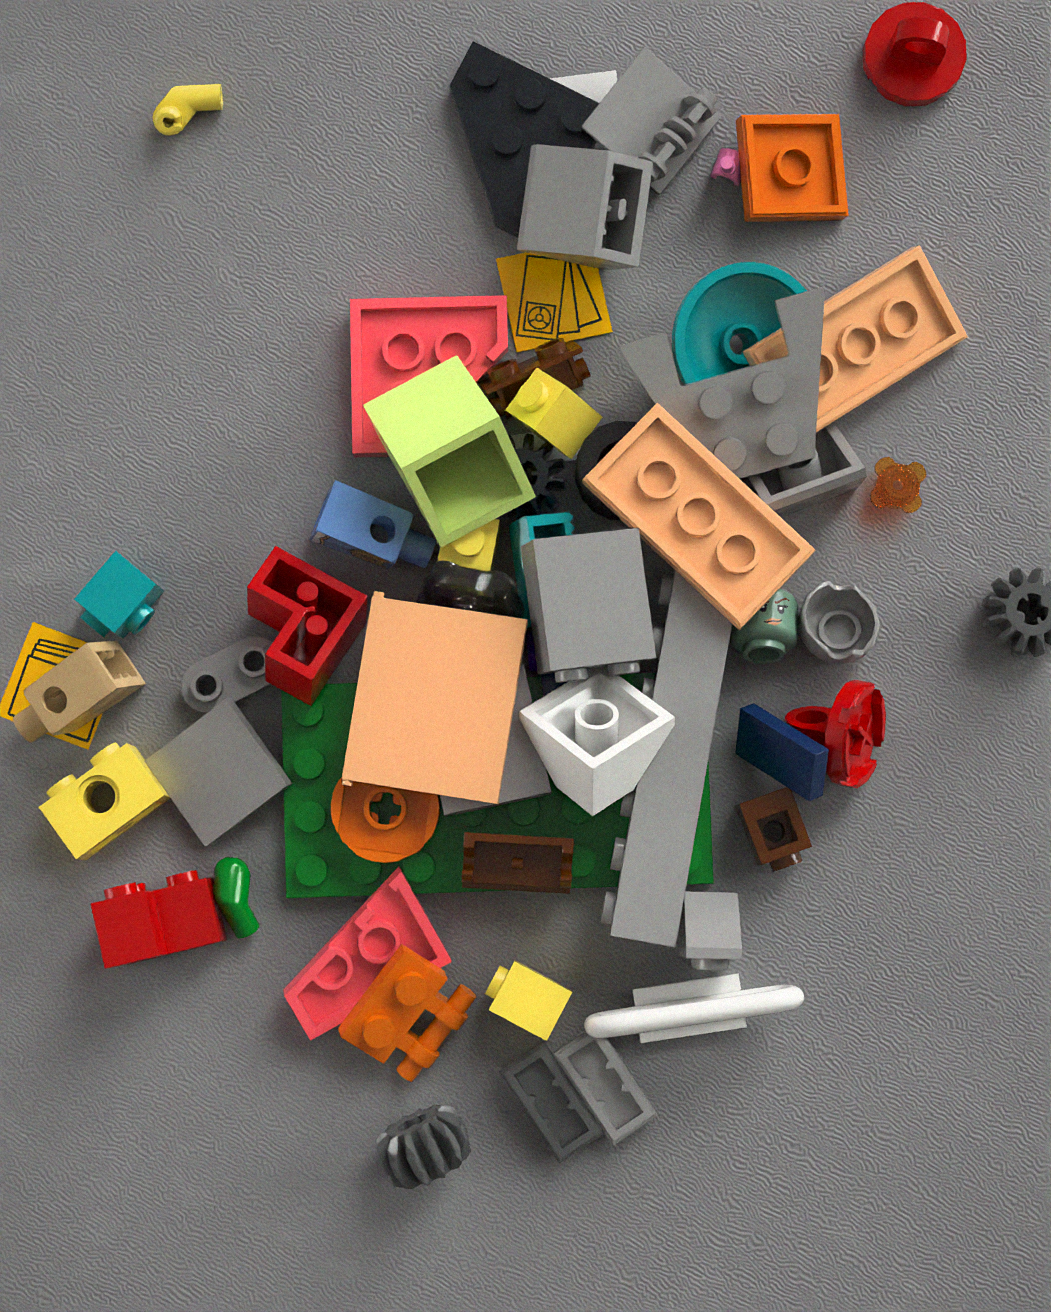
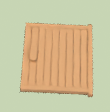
(434, 699)

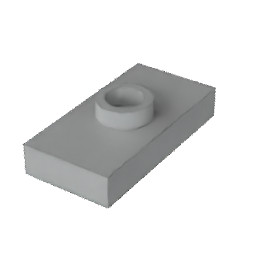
(605, 1086)

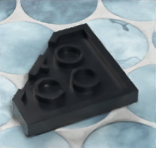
(505, 113)

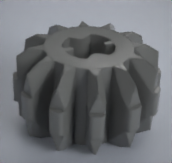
(1011, 621)
(423, 1146)

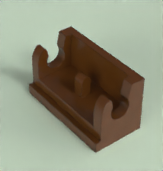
(517, 863)

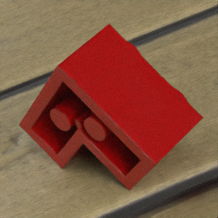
(314, 618)
(156, 923)

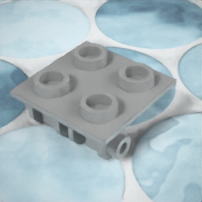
(653, 117)

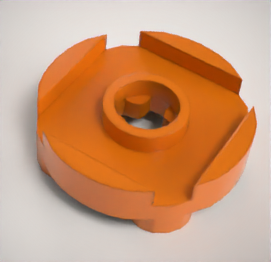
(383, 842)

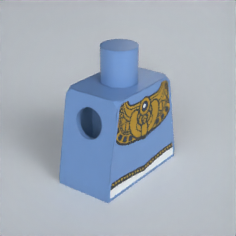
(346, 525)

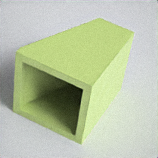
(450, 450)

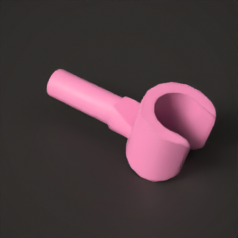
(727, 165)

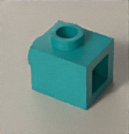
(118, 598)

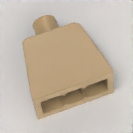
(78, 690)

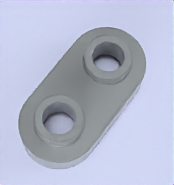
(230, 673)

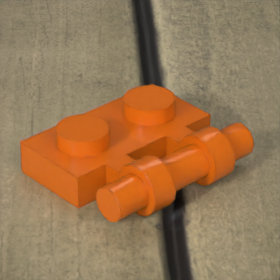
(395, 1003)

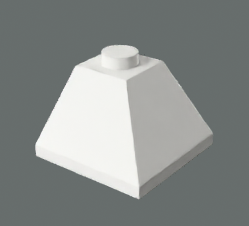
(596, 737)

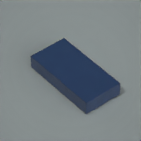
(781, 752)

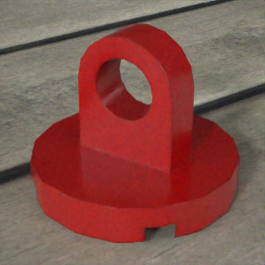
(914, 54)
(847, 730)

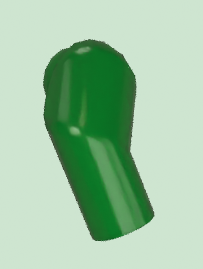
(232, 894)

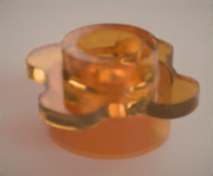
(884, 492)

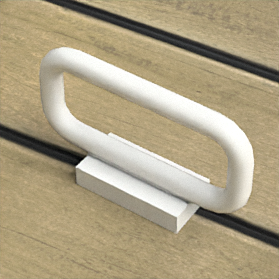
(691, 1008)

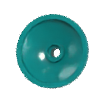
(726, 304)

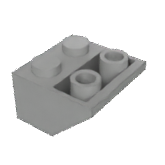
(585, 206)

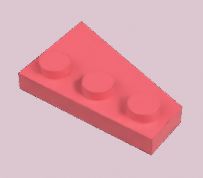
(358, 952)

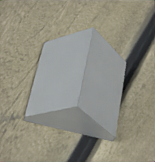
(810, 482)

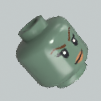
(770, 631)

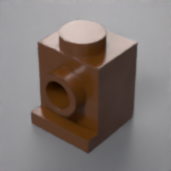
(780, 808)

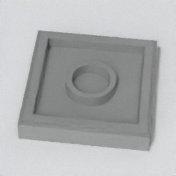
(218, 772)

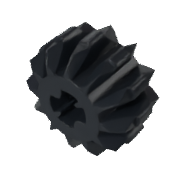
(541, 476)

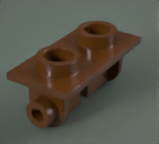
(552, 358)

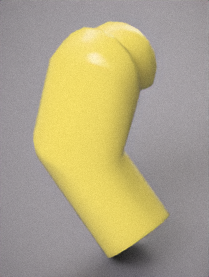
(182, 104)

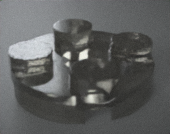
(471, 590)

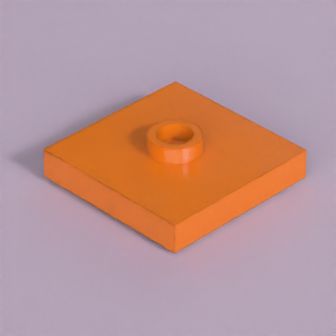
(791, 167)

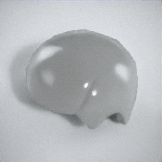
(838, 623)

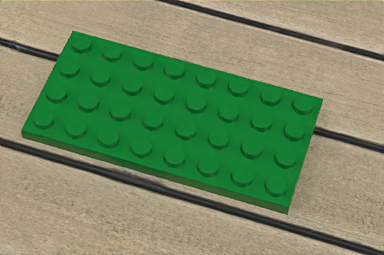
(326, 867)

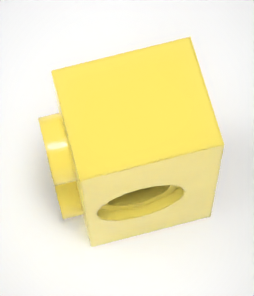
(135, 798)

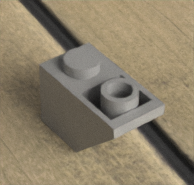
(710, 929)

